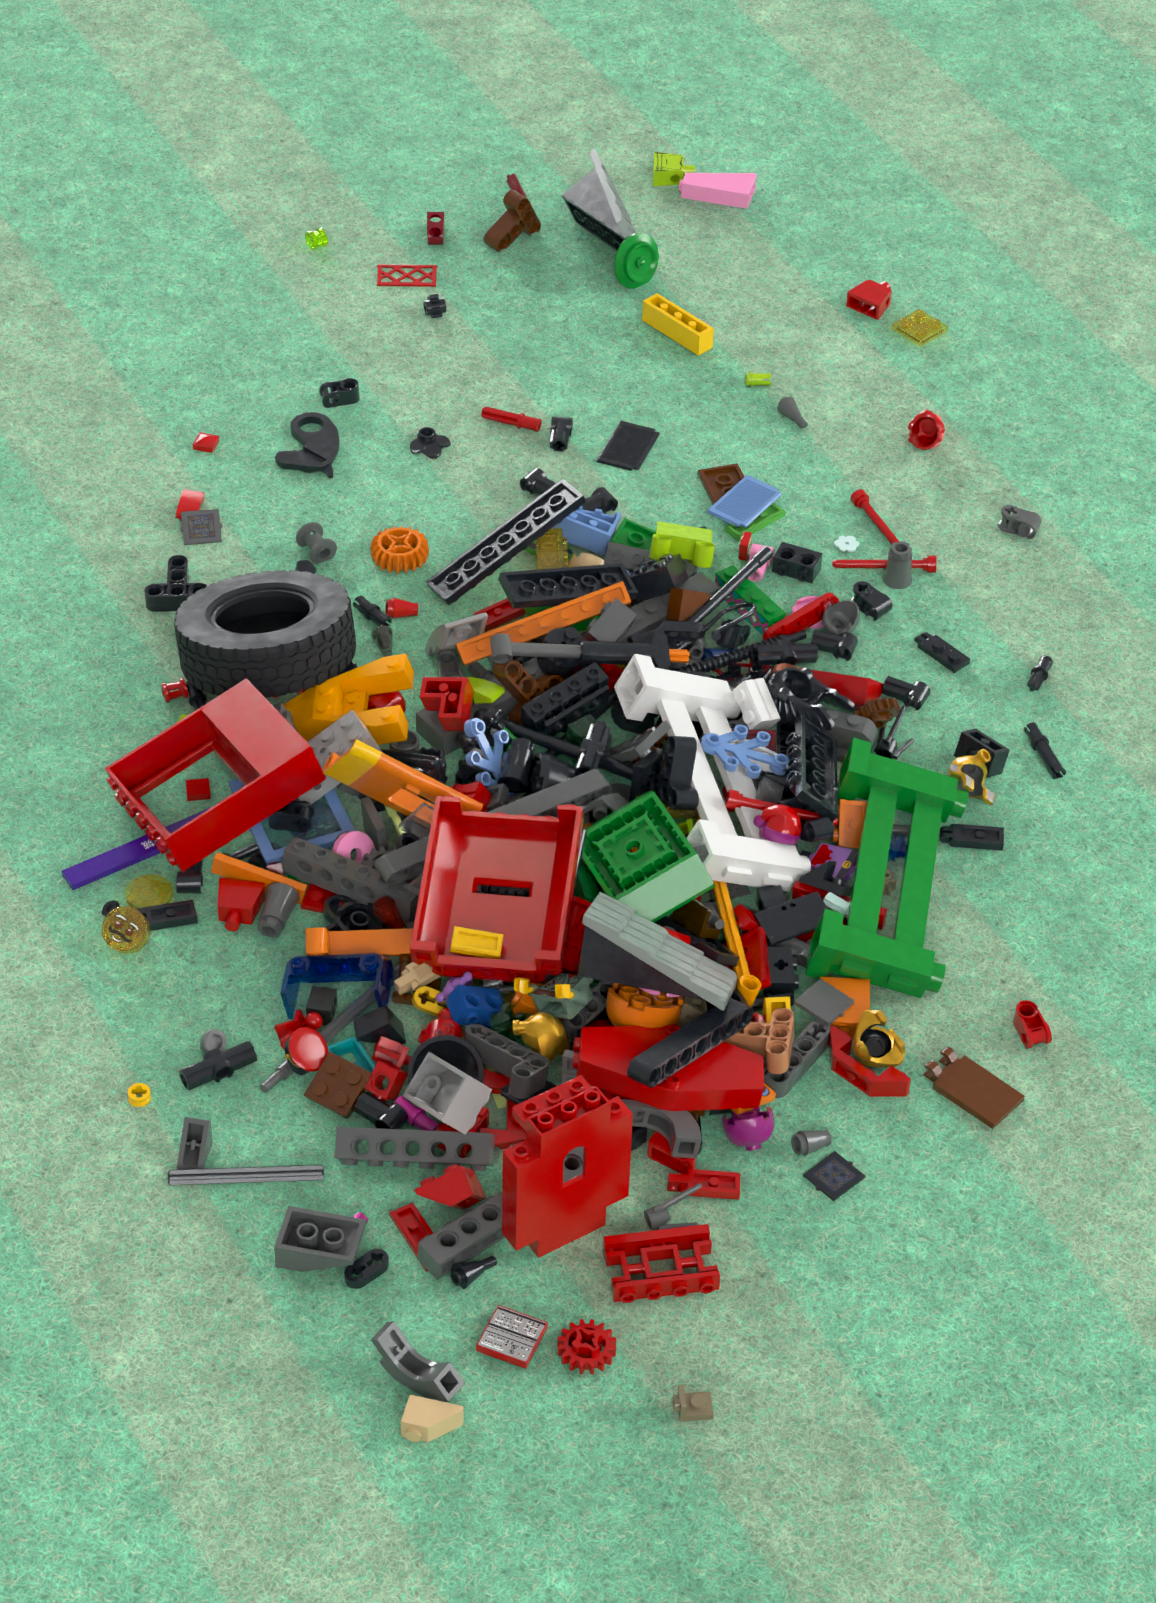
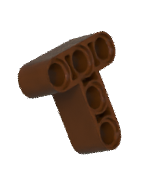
(517, 219)
(531, 687)

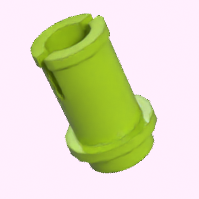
(757, 379)

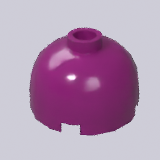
(749, 1128)

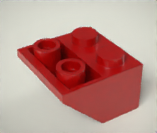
(455, 1188)

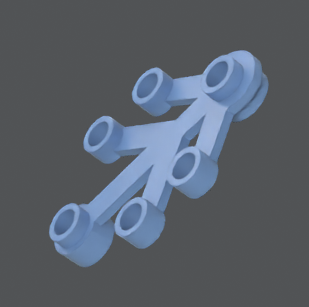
(717, 745)
(492, 763)

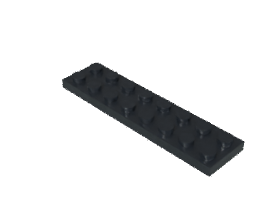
(506, 542)

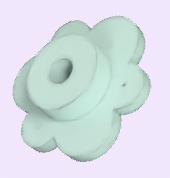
(846, 543)

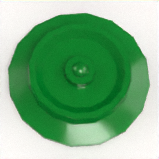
(636, 260)

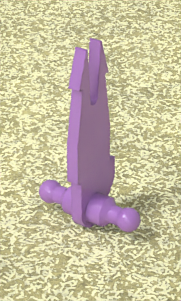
(466, 980)

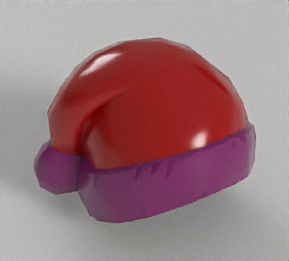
(779, 824)

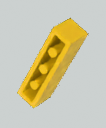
(677, 324)

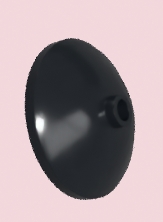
(451, 1050)

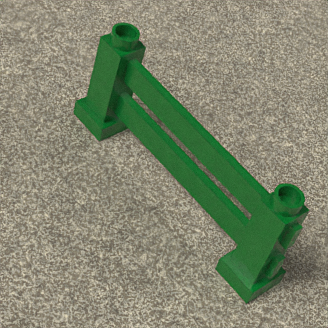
(855, 947)

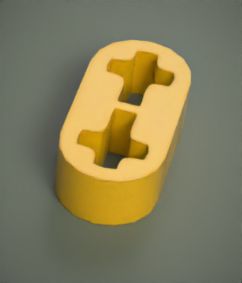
(428, 1007)

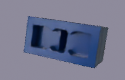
(473, 1004)

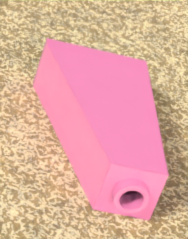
(719, 188)

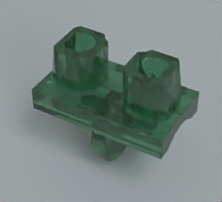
(505, 1020)

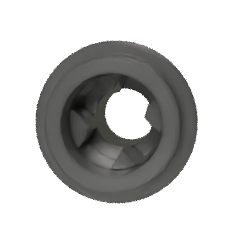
(810, 1141)

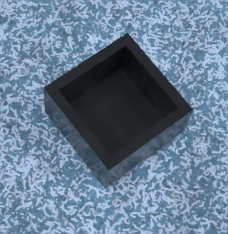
(658, 577)

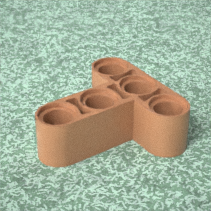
(770, 1039)

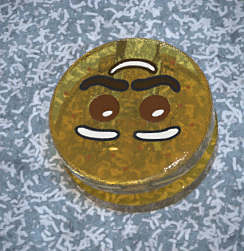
(126, 930)

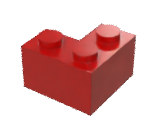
(450, 697)

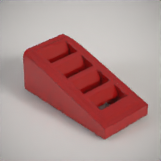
(660, 1152)

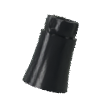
(518, 766)

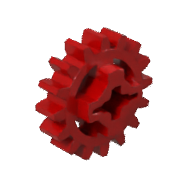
(586, 1346)

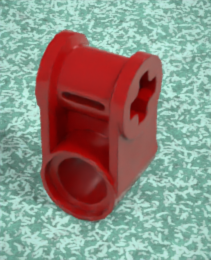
(1031, 1024)

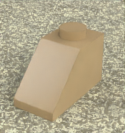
(429, 1418)

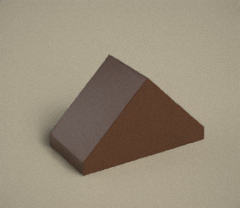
(684, 603)

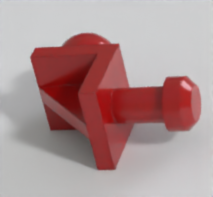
(311, 1020)
(391, 1052)

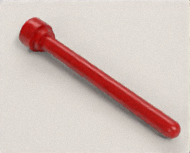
(861, 499)
(928, 564)
(735, 799)

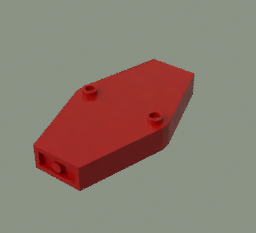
(715, 1081)

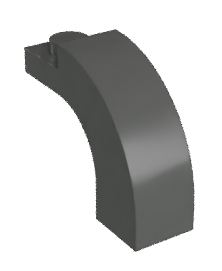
(676, 1126)
(411, 1369)

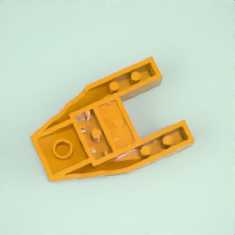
(350, 691)

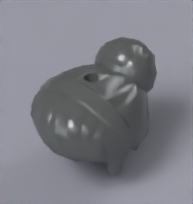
(841, 617)

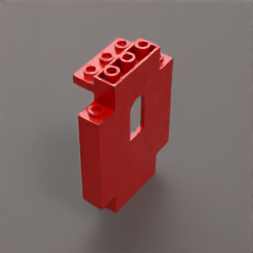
(535, 1201)

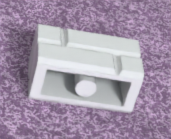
(756, 704)

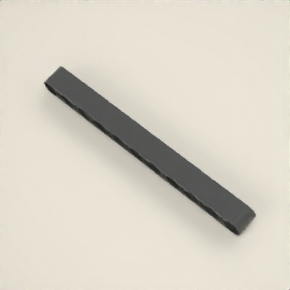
(580, 790)

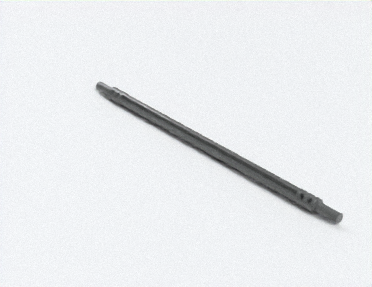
(330, 1030)

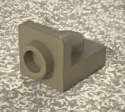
(693, 1405)

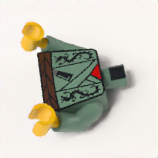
(559, 997)

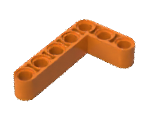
(382, 942)

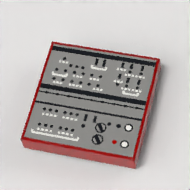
(512, 1336)

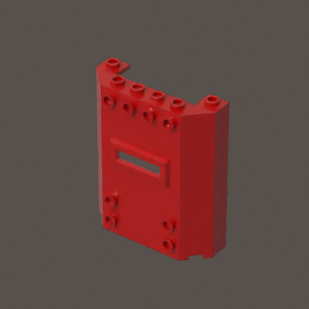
(504, 852)

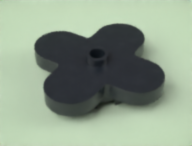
(350, 915)

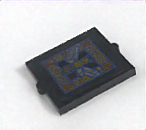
(834, 1176)

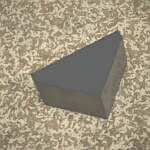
(194, 1143)

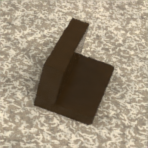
(695, 918)

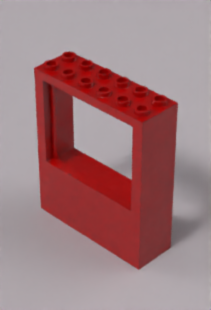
(254, 745)

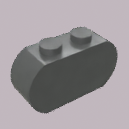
(851, 726)

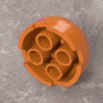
(635, 1007)

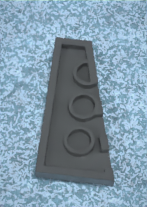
(639, 745)

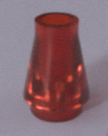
(388, 912)

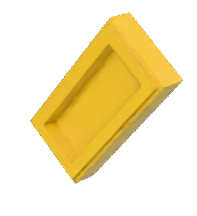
(476, 943)

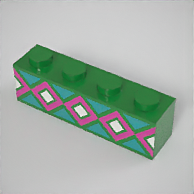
(767, 611)

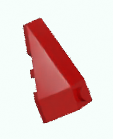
(853, 687)

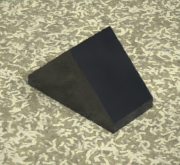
(379, 1023)

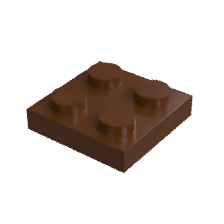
(338, 1085)

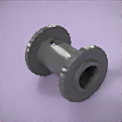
(320, 548)

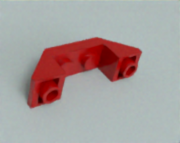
(888, 1084)

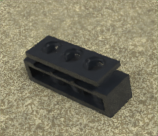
(584, 692)

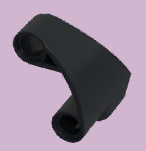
(813, 829)

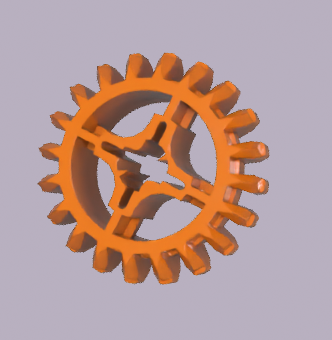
(399, 549)

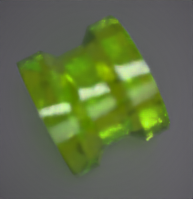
(316, 238)

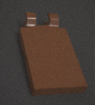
(973, 1088)

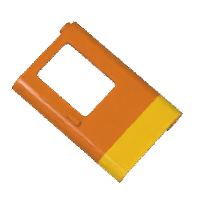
(385, 778)

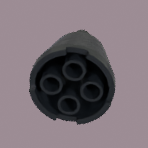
(547, 772)

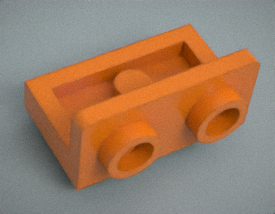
(849, 823)

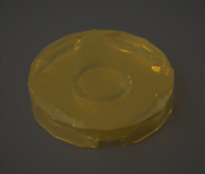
(149, 891)

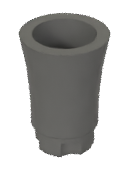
(898, 566)
(277, 909)

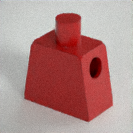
(870, 298)
(239, 901)

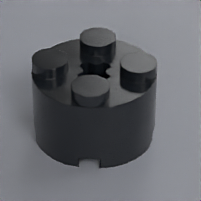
(561, 666)

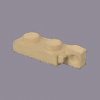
(414, 977)

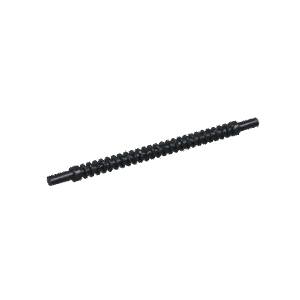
(737, 655)

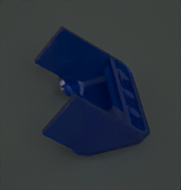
(336, 969)

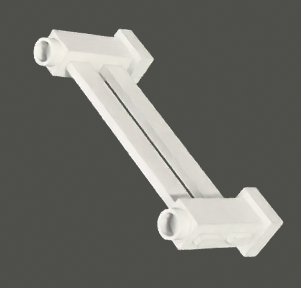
(690, 697)

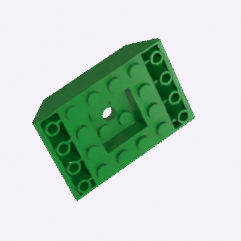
(655, 877)

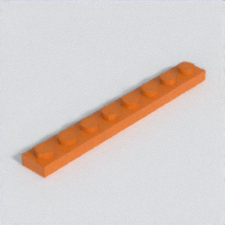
(543, 622)

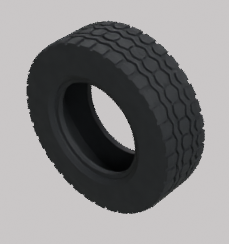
(266, 627)

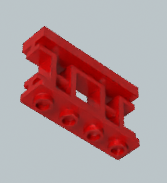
(659, 1246)

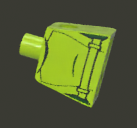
(669, 169)

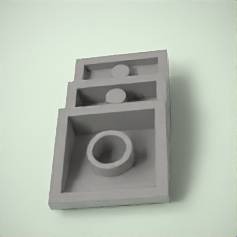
(449, 634)

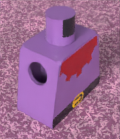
(845, 859)

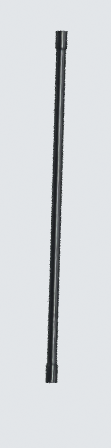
(756, 562)

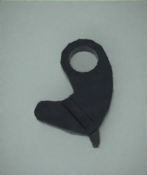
(318, 447)

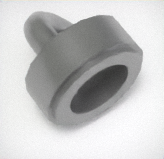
(212, 1040)

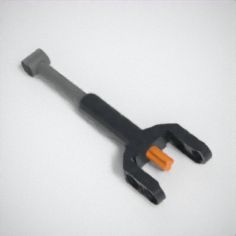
(609, 652)

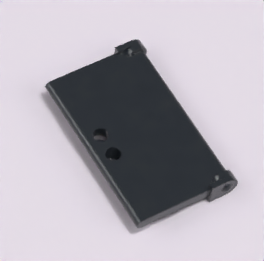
(788, 922)

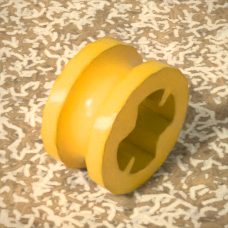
(139, 1101)

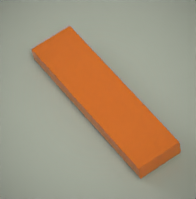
(237, 869)

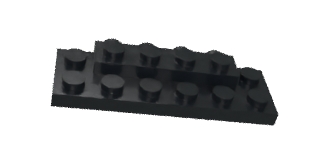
(561, 585)
(813, 767)

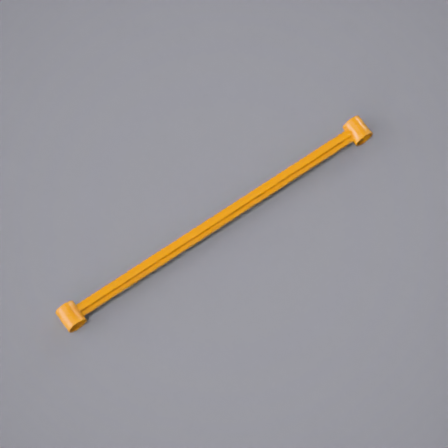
(746, 984)

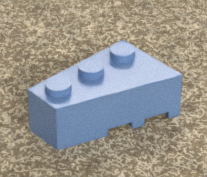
(590, 529)

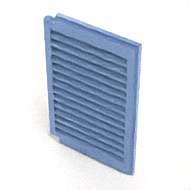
(744, 502)

